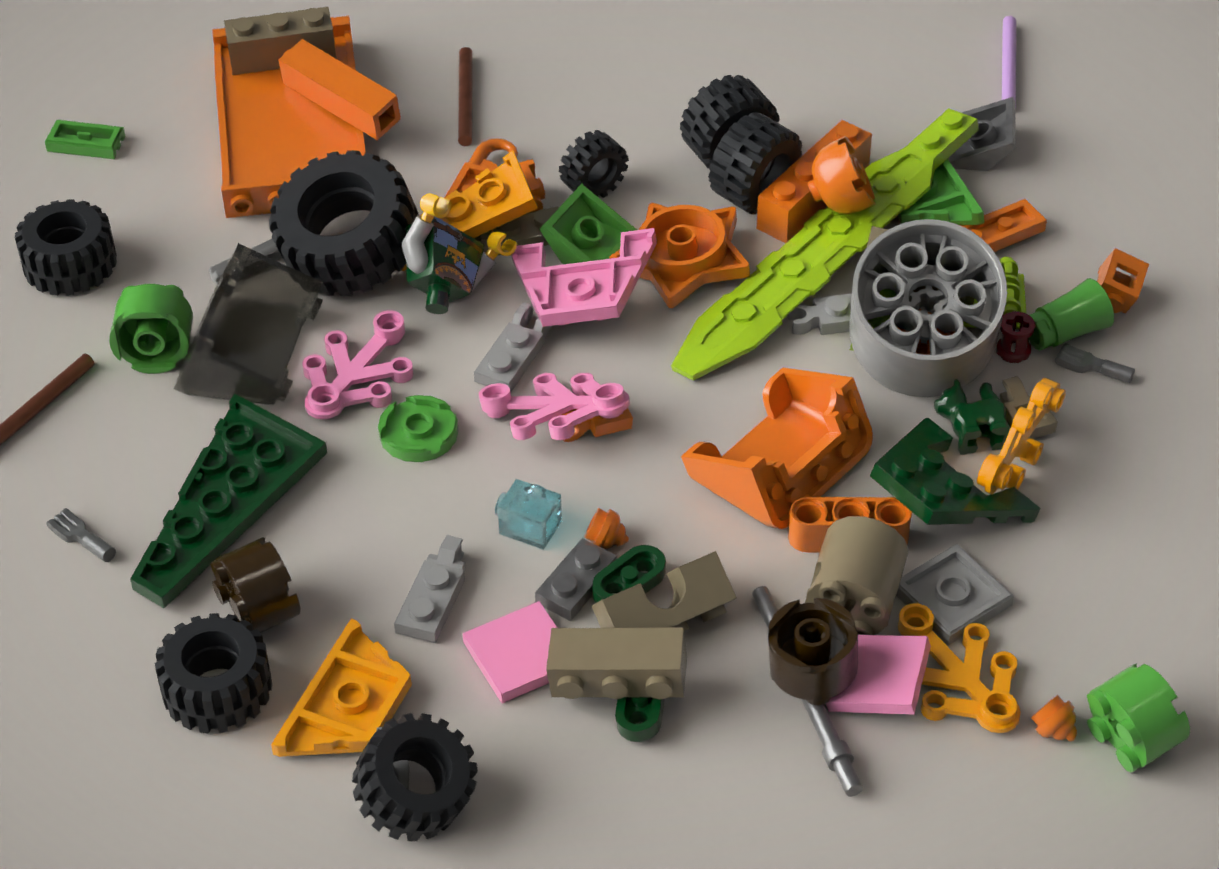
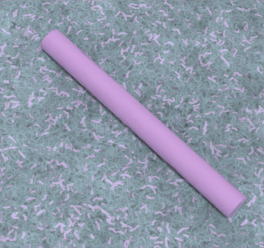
(1009, 58)

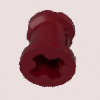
(1010, 336)

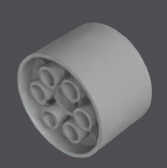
(958, 266)

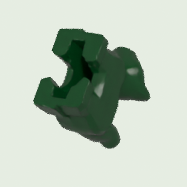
(974, 419)

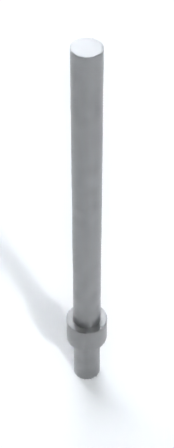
(835, 750)

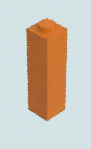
(339, 89)

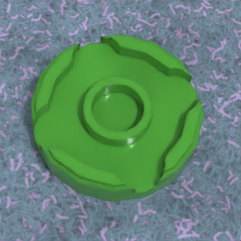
(418, 428)

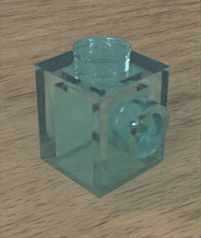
(529, 513)

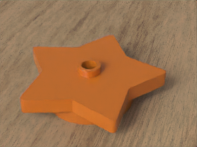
(691, 250)

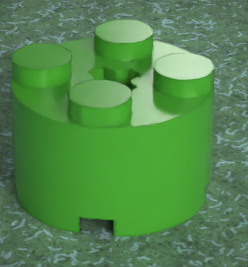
(151, 327)
(1137, 716)

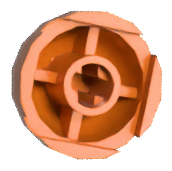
(840, 179)

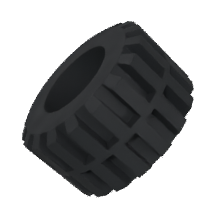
(717, 109)
(751, 159)
(66, 247)
(218, 699)
(438, 753)

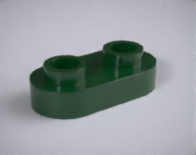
(626, 572)
(639, 709)

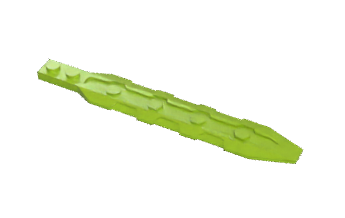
(807, 261)

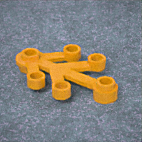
(998, 470)
(964, 675)

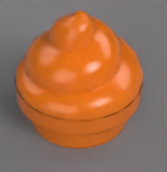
(606, 529)
(1056, 720)

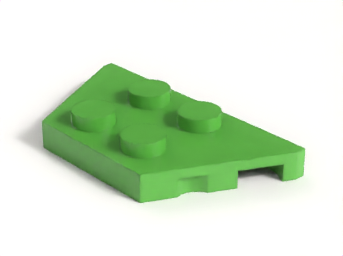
(945, 201)

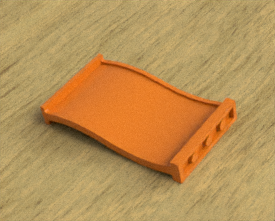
(272, 128)

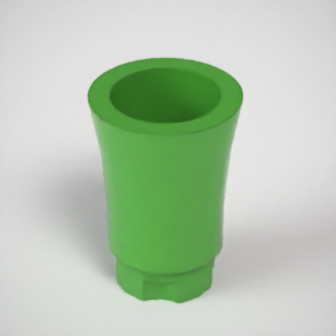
(1072, 315)

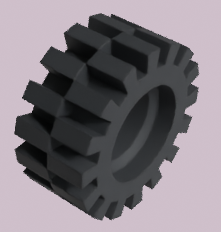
(594, 163)

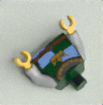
(444, 259)

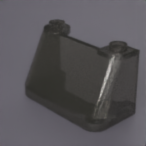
(249, 330)

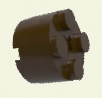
(255, 585)
(813, 650)

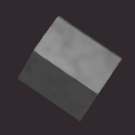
(992, 140)

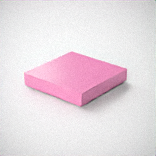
(513, 650)
(886, 676)

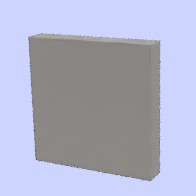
(955, 592)

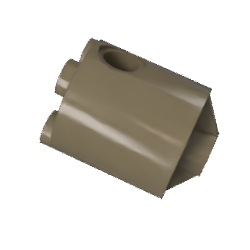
(860, 570)

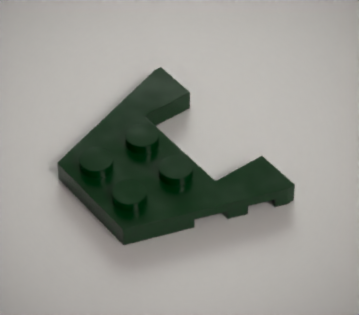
(934, 490)

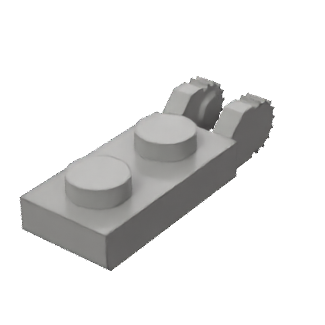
(512, 350)

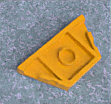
(345, 699)

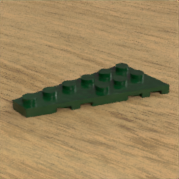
(227, 490)

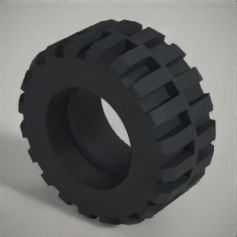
(328, 191)

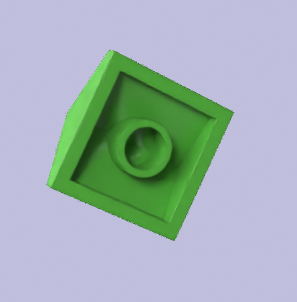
(584, 228)

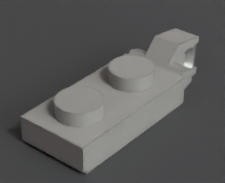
(433, 592)

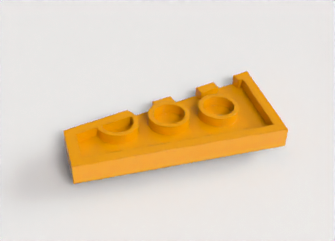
(492, 200)

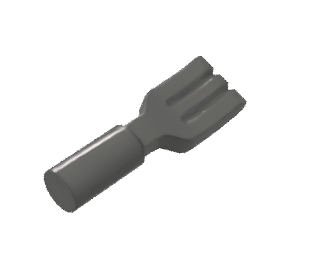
(73, 529)

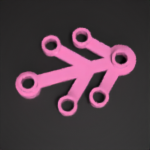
(329, 399)
(553, 400)

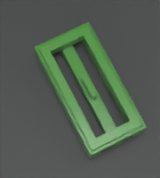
(85, 139)

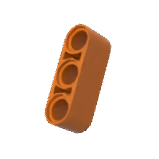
(814, 515)

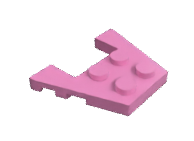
(583, 289)

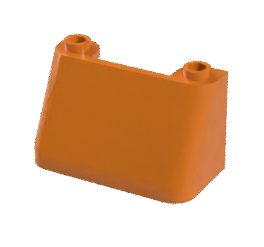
(798, 451)

